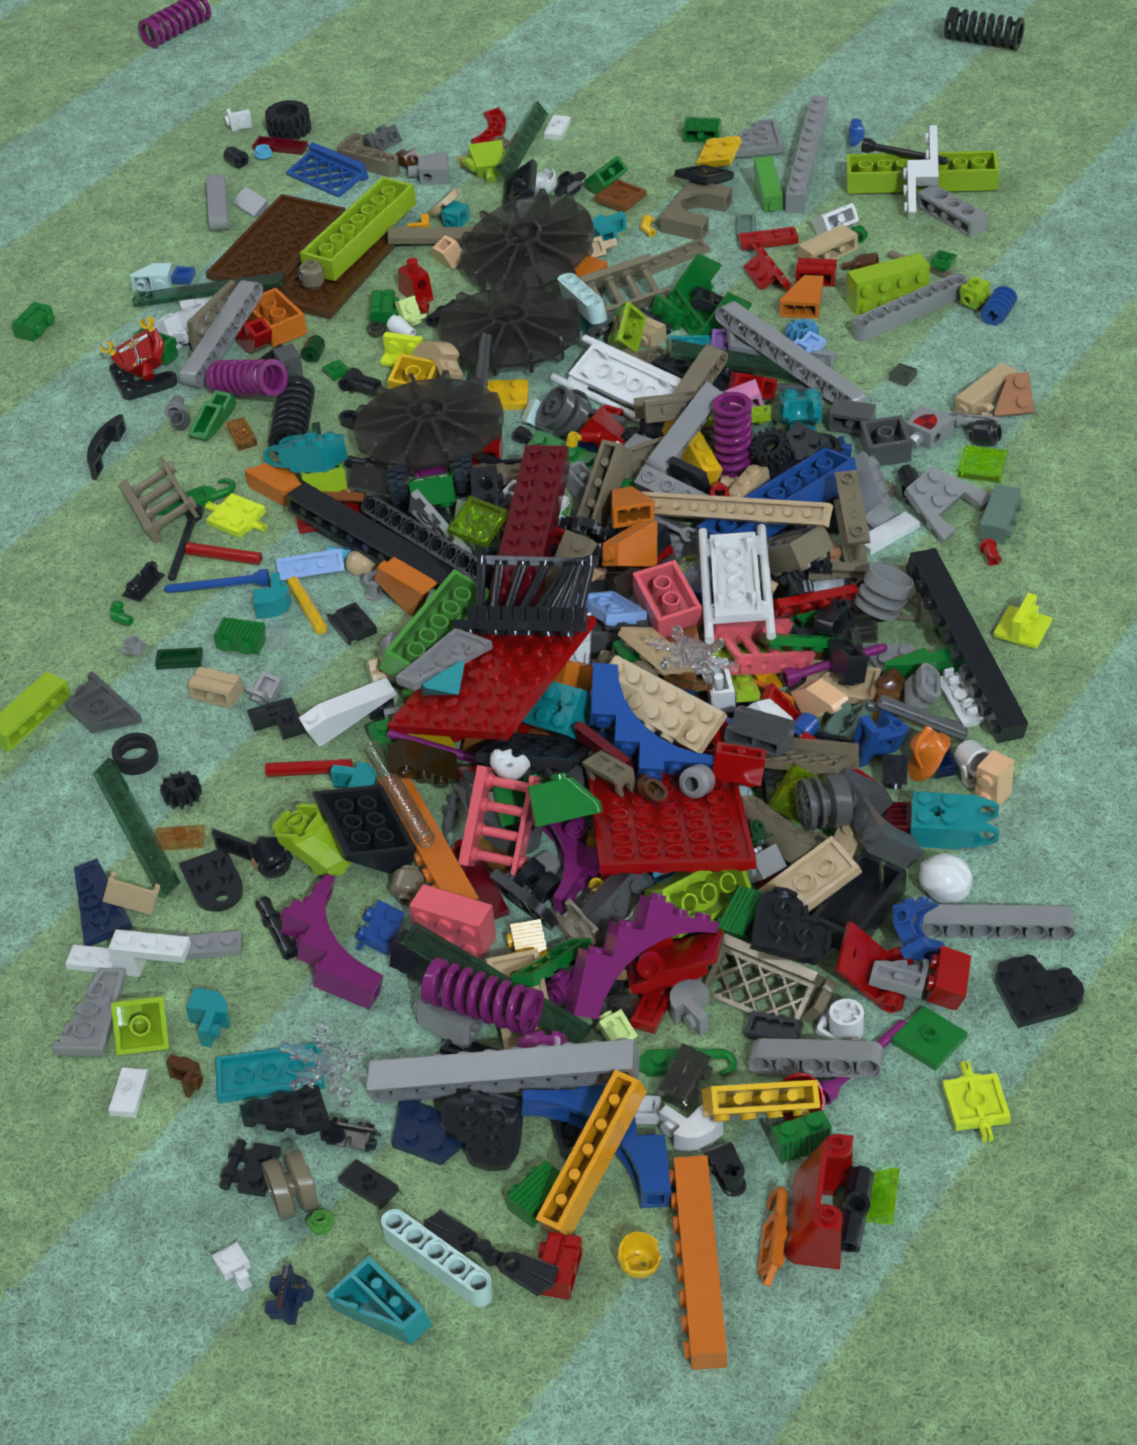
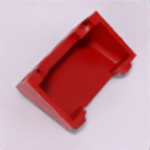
(814, 1226)

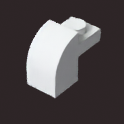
(690, 1134)

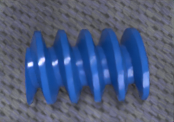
(998, 305)

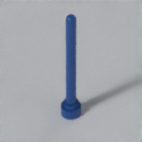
(259, 578)

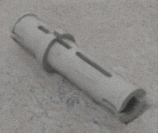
(967, 420)

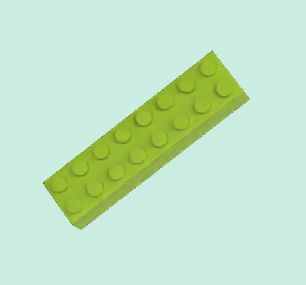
(885, 172)
(360, 226)

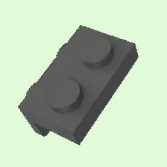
(383, 138)

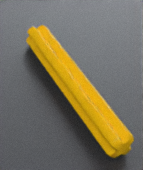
(307, 605)

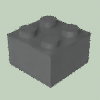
(886, 440)

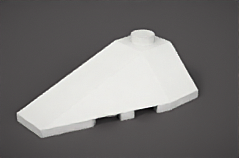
(339, 713)

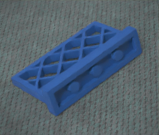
(335, 162)

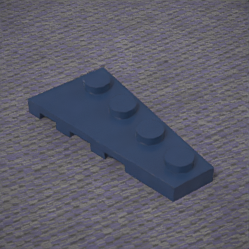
(97, 917)

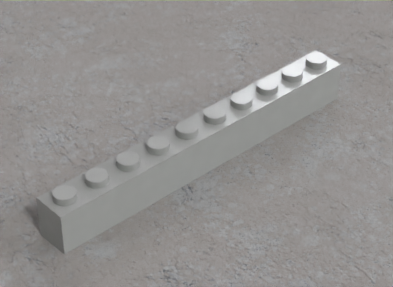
(807, 155)
(502, 1070)

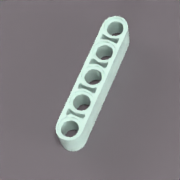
(588, 302)
(442, 1268)

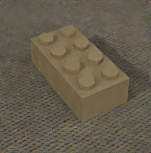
(796, 550)

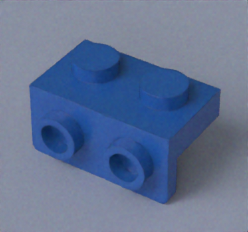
(380, 927)

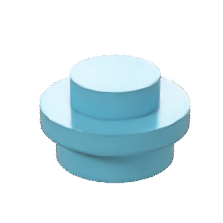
(263, 152)

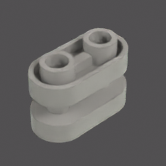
(923, 687)

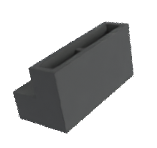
(761, 731)

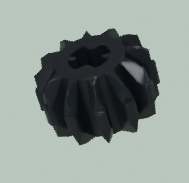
(181, 790)

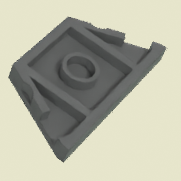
(100, 706)

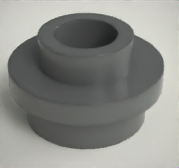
(176, 419)

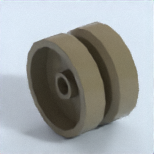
(287, 1185)

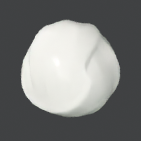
(946, 878)

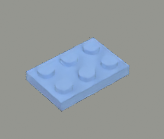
(613, 608)

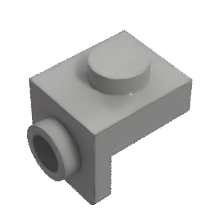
(265, 689)

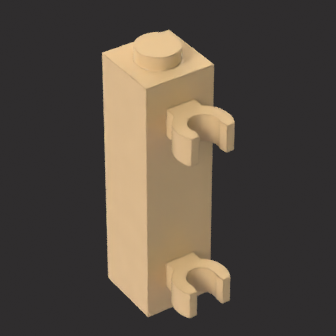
(983, 393)

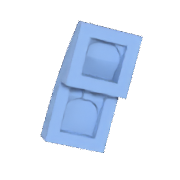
(811, 342)

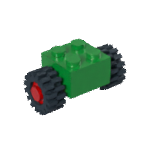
(435, 488)

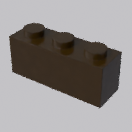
(422, 763)

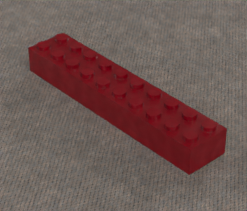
(533, 513)

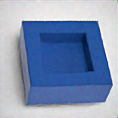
(183, 275)

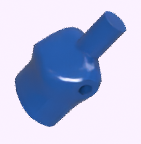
(856, 132)

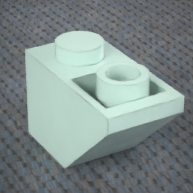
(152, 277)

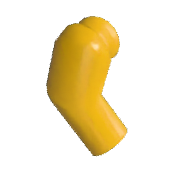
(645, 225)

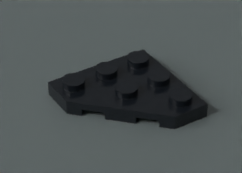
(295, 1110)

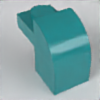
(610, 225)
(273, 600)
(353, 777)
(211, 1012)

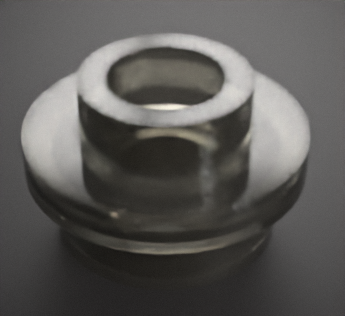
(376, 329)

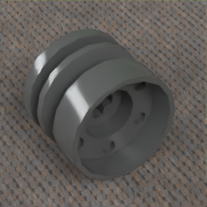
(824, 802)

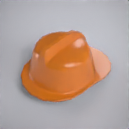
(927, 753)

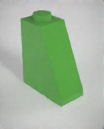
(767, 184)

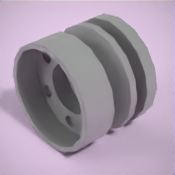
(883, 591)

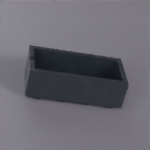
(863, 899)

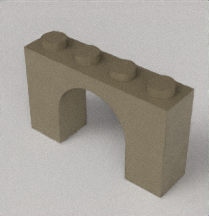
(681, 223)

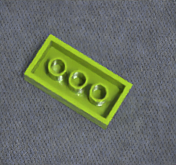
(885, 282)
(701, 890)

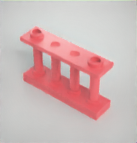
(757, 662)
(476, 827)

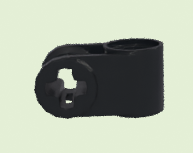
(834, 619)
(727, 1169)

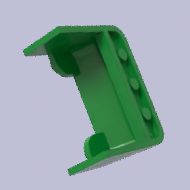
(700, 273)
(551, 802)

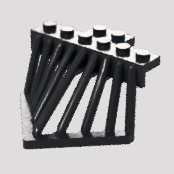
(553, 610)

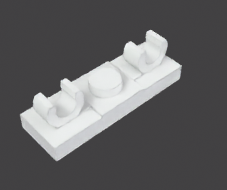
(959, 699)

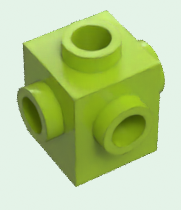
(974, 292)

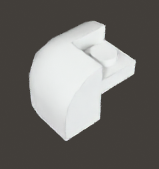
(176, 324)

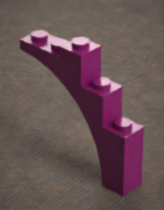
(579, 863)
(316, 944)
(599, 967)

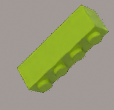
(31, 709)

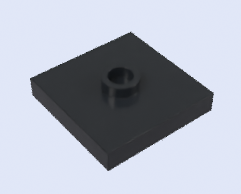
(689, 474)

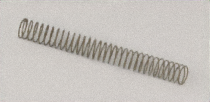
(396, 804)

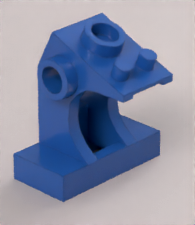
(882, 738)
(915, 942)

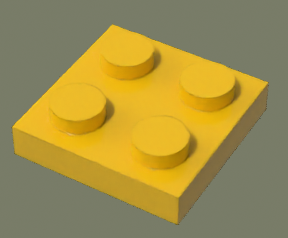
(719, 151)
(512, 393)

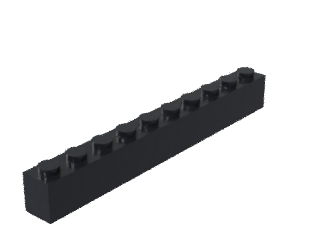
(361, 532)
(966, 646)

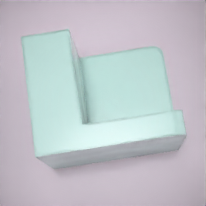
(531, 413)

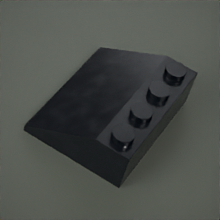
(366, 827)

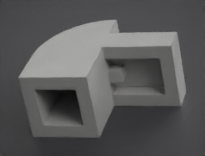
(687, 1002)

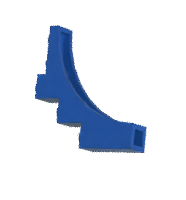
(630, 735)
(640, 1154)

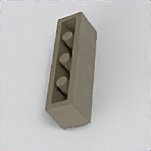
(605, 476)

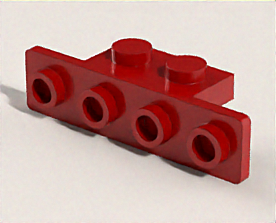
(763, 270)

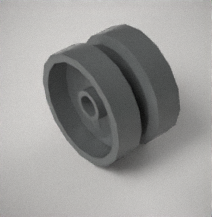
(563, 411)

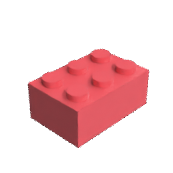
(667, 598)
(455, 918)

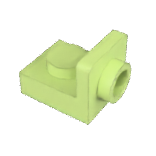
(409, 310)
(615, 1026)

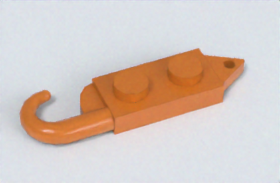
(773, 1237)

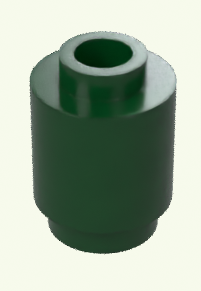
(313, 348)

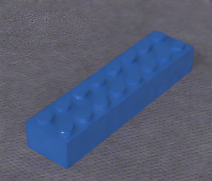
(807, 481)

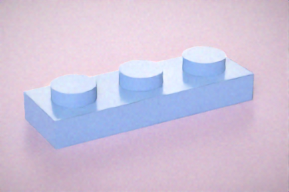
(310, 564)

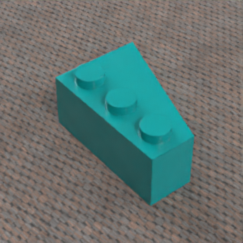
(379, 1302)

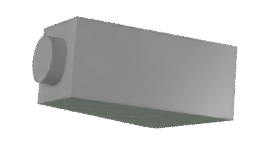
(447, 1024)

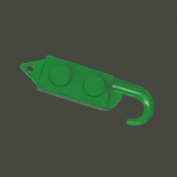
(204, 494)
(657, 1061)

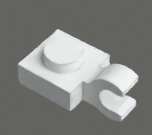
(233, 1264)

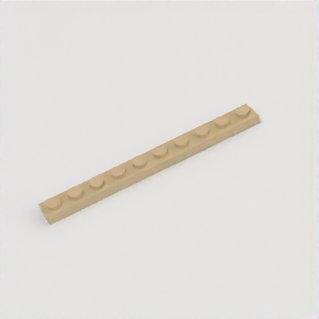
(741, 509)

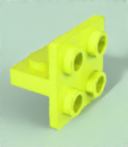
(396, 344)
(1023, 624)

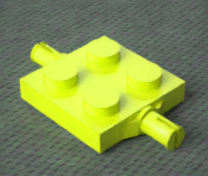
(236, 515)
(976, 1101)

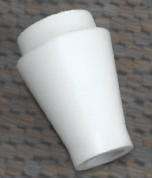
(398, 325)

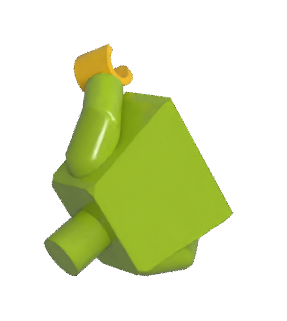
(483, 159)

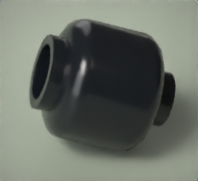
(985, 433)

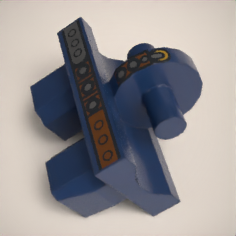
(290, 1293)

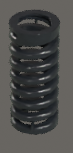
(953, 18)
(292, 410)

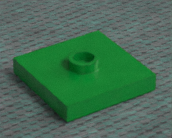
(929, 1038)

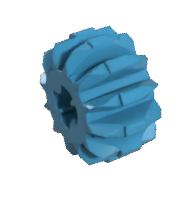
(799, 328)

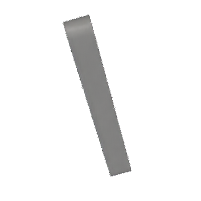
(787, 353)

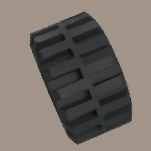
(288, 120)

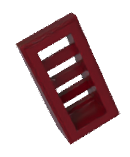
(900, 817)

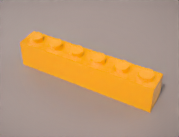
(591, 1154)

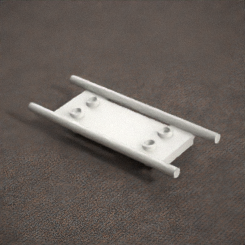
(616, 376)
(736, 580)

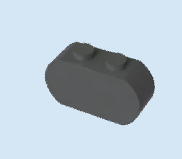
(616, 898)

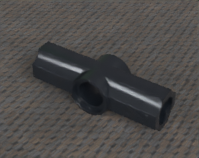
(857, 1195)

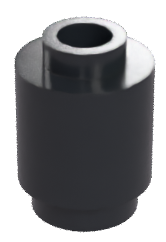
(236, 157)

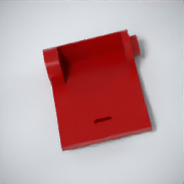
(677, 956)
(856, 965)

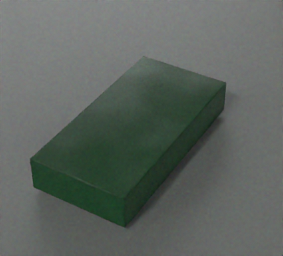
(179, 658)

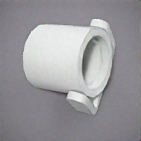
(968, 757)
(844, 1021)

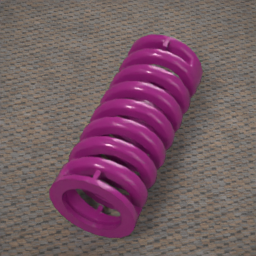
(154, 20)
(247, 377)
(731, 446)
(487, 992)

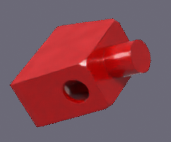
(414, 281)

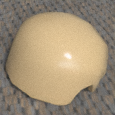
(359, 564)

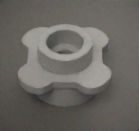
(133, 645)

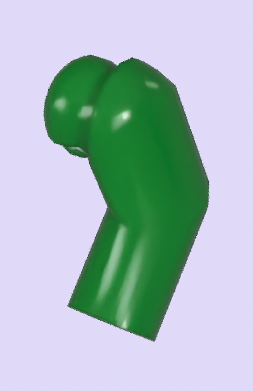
(117, 614)

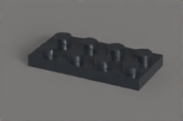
(680, 367)

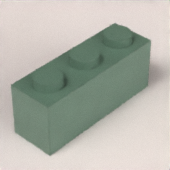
(1001, 514)

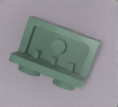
(846, 720)

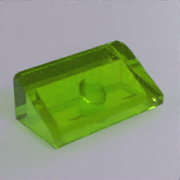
(884, 1196)

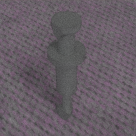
(450, 813)

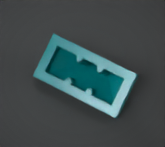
(446, 682)

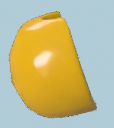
(642, 1248)

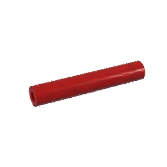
(223, 553)
(304, 767)

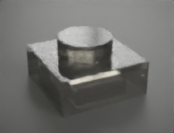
(902, 374)

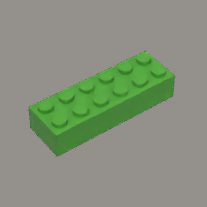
(431, 622)

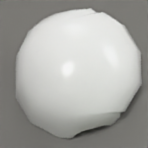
(546, 180)
(507, 765)

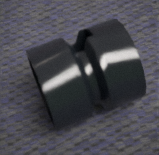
(544, 886)

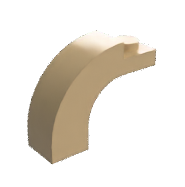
(443, 355)

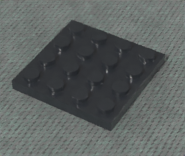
(540, 750)

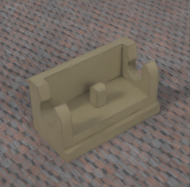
(611, 770)
(577, 925)

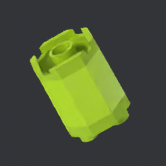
(310, 840)

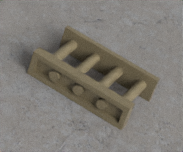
(625, 272)
(664, 406)
(140, 503)
(851, 517)

